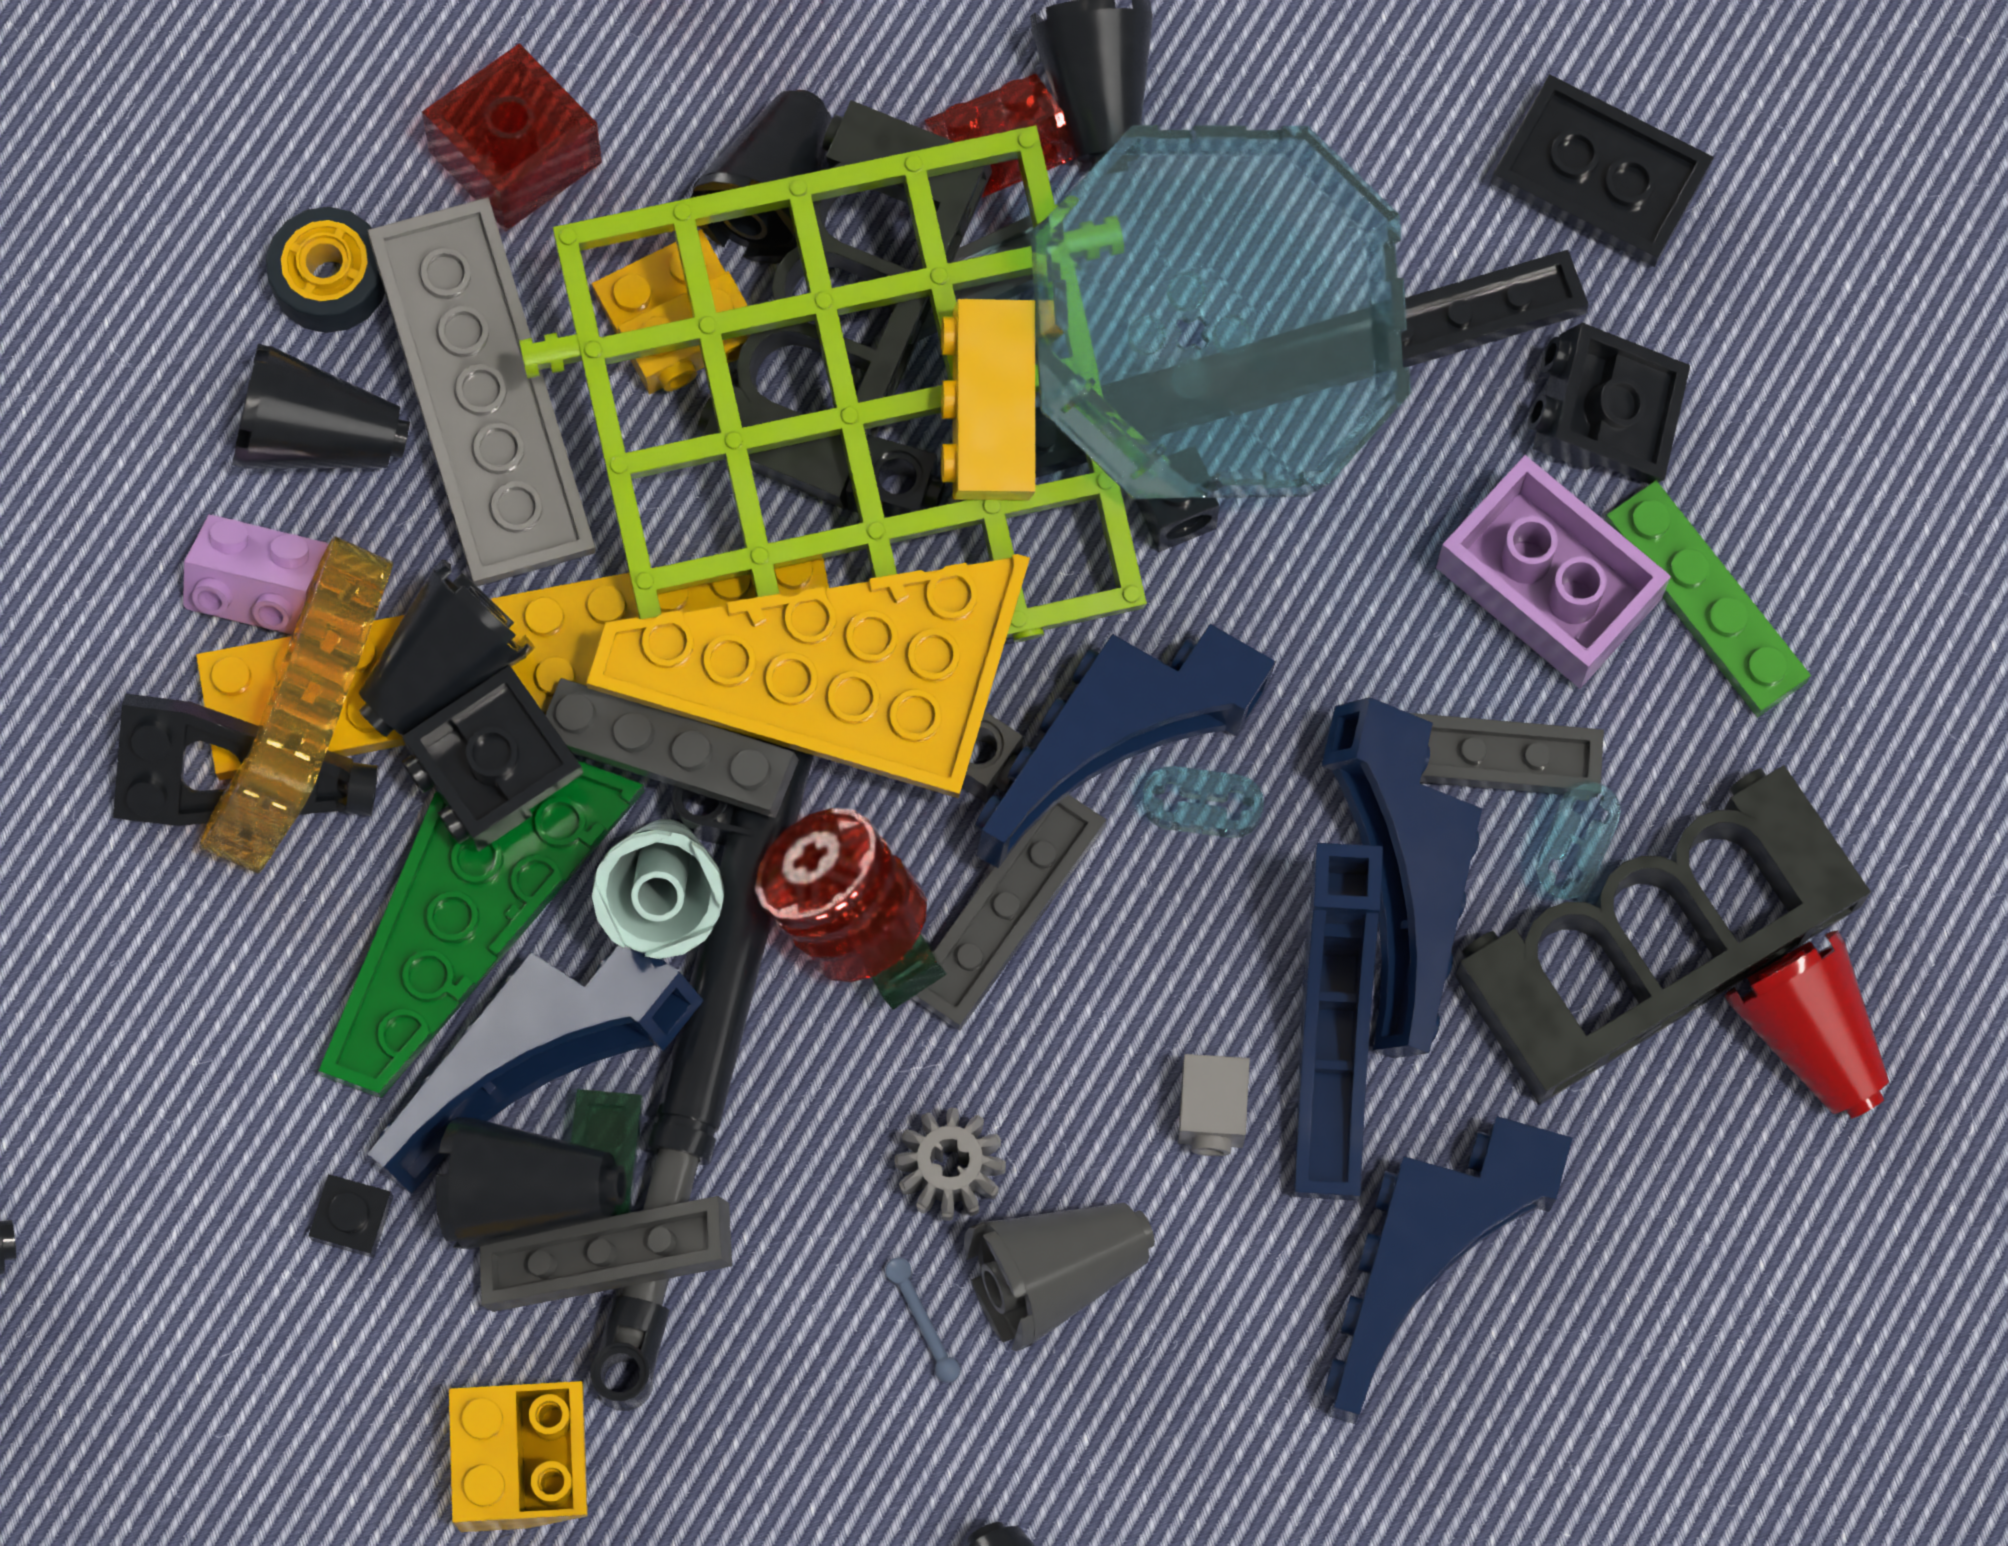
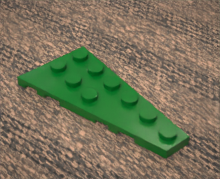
(457, 920)

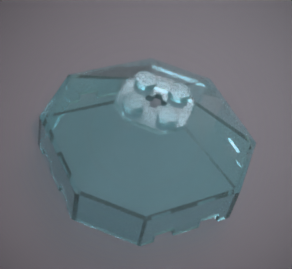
(1280, 265)

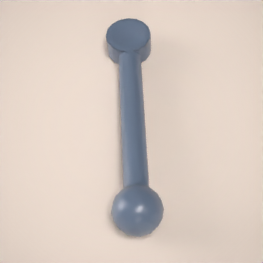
(899, 1274)

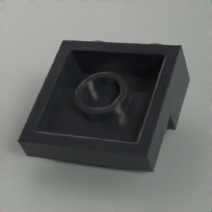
(1608, 403)
(489, 759)

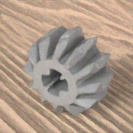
(930, 1176)

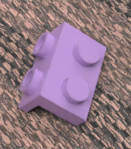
(250, 573)

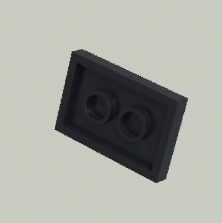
(1602, 170)

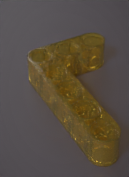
(301, 708)

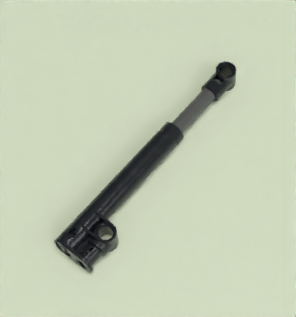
(700, 1060)

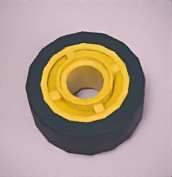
(318, 238)

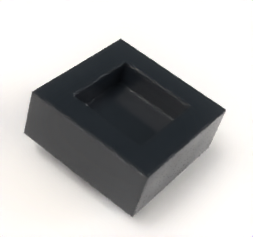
(351, 1216)

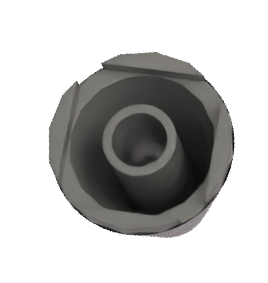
(1053, 1265)

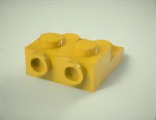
(655, 294)

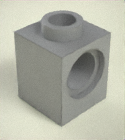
(1213, 1103)

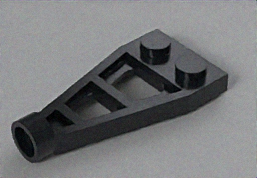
(153, 762)

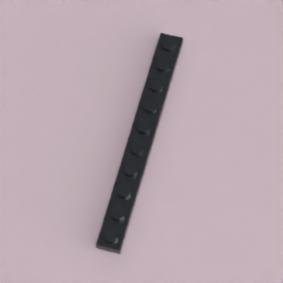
(1437, 326)

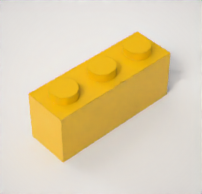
(990, 399)

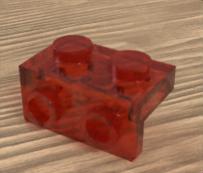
(1009, 108)

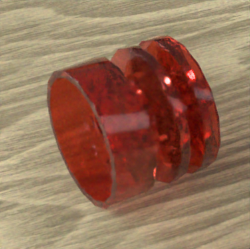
(841, 895)

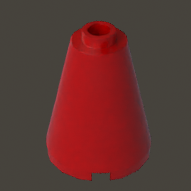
(1817, 1024)

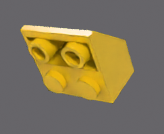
(517, 1455)

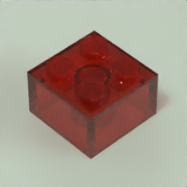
(512, 136)

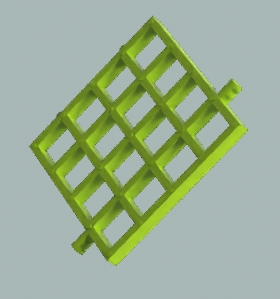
(848, 416)

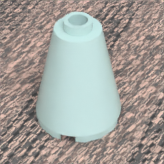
(658, 891)

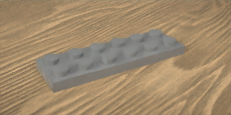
(481, 413)

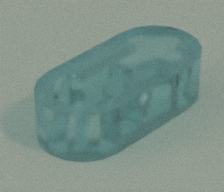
(1203, 786)
(1592, 846)

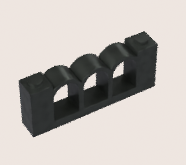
(821, 464)
(1791, 850)

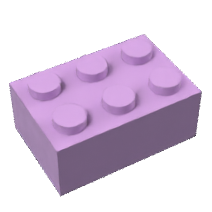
(1552, 571)

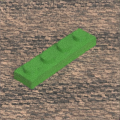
(1711, 601)

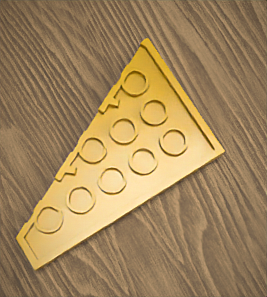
(850, 673)

